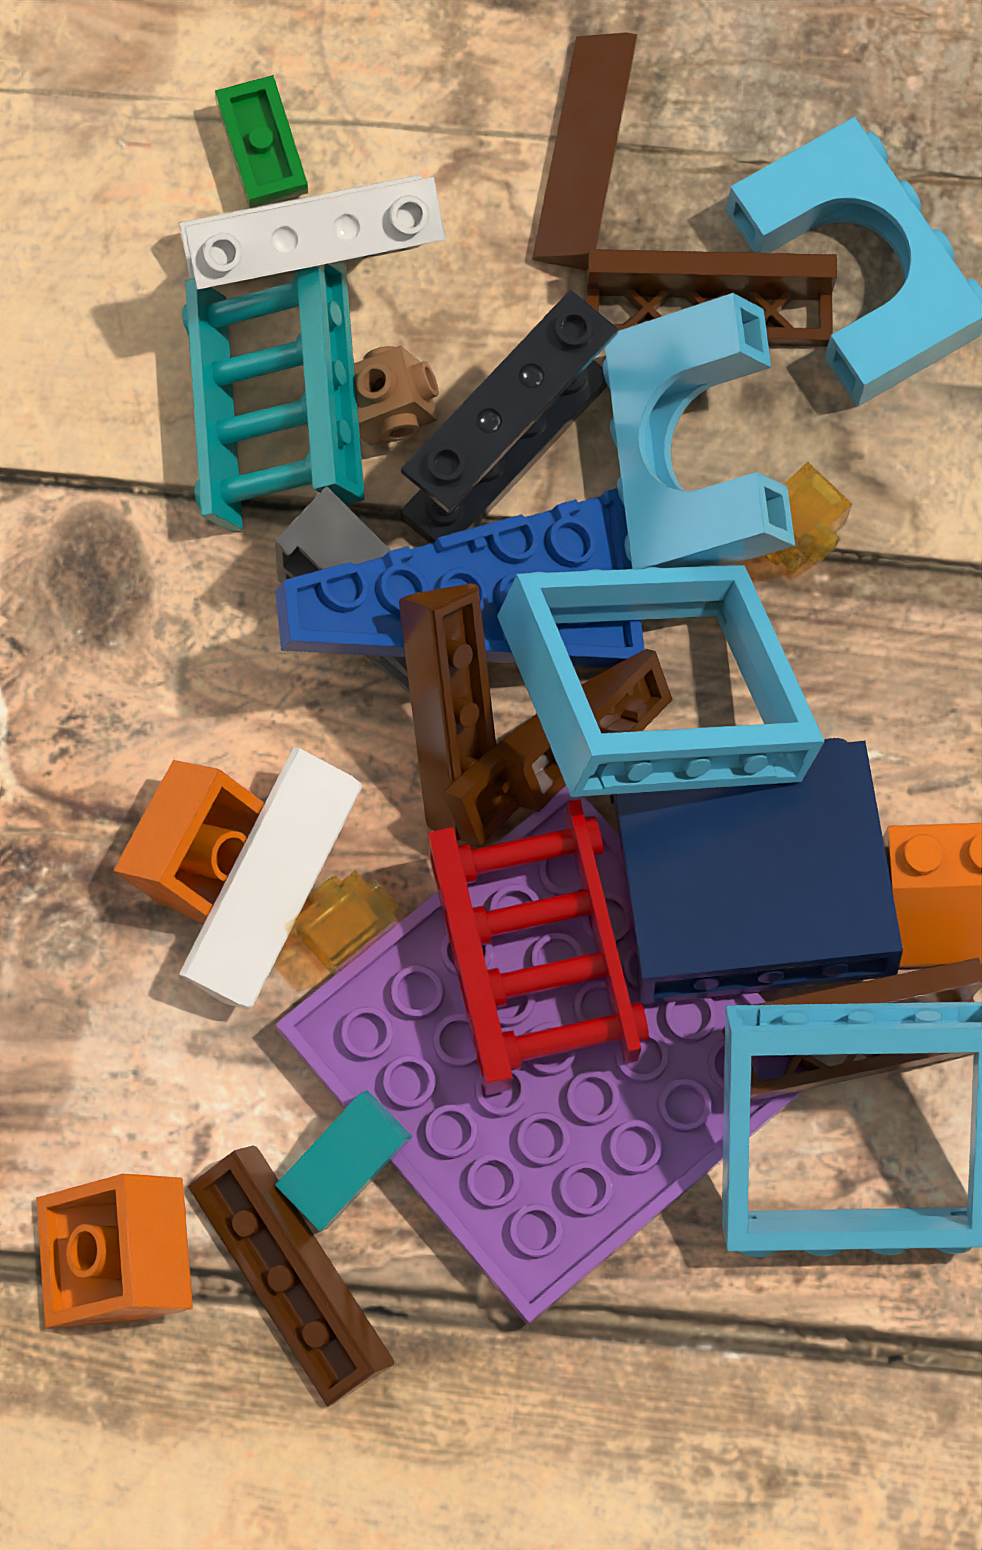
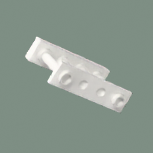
(312, 231)

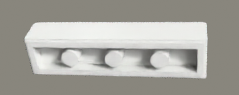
(271, 879)

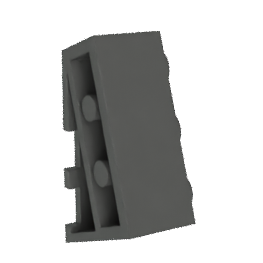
(327, 537)

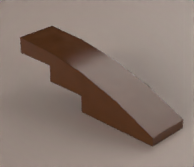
(522, 765)

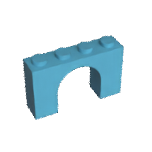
(848, 181)
(651, 381)

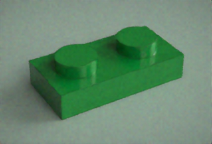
(261, 141)

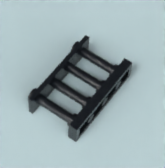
(508, 421)

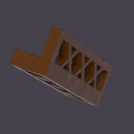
(714, 275)
(931, 985)

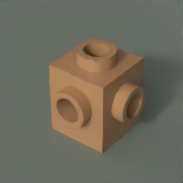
(393, 395)

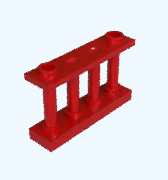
(488, 989)

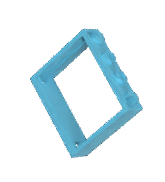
(658, 758)
(844, 1030)

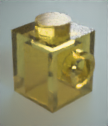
(816, 515)
(345, 919)

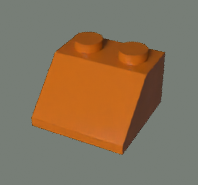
(189, 838)
(937, 891)
(114, 1251)

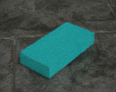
(344, 1160)

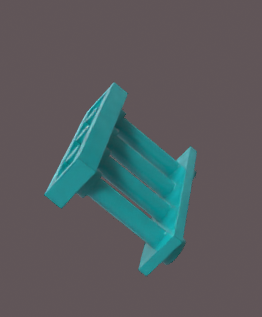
(325, 406)

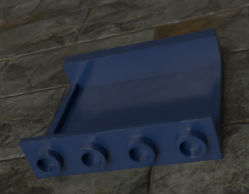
(760, 883)

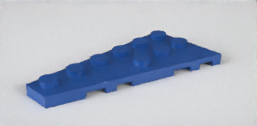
(358, 609)

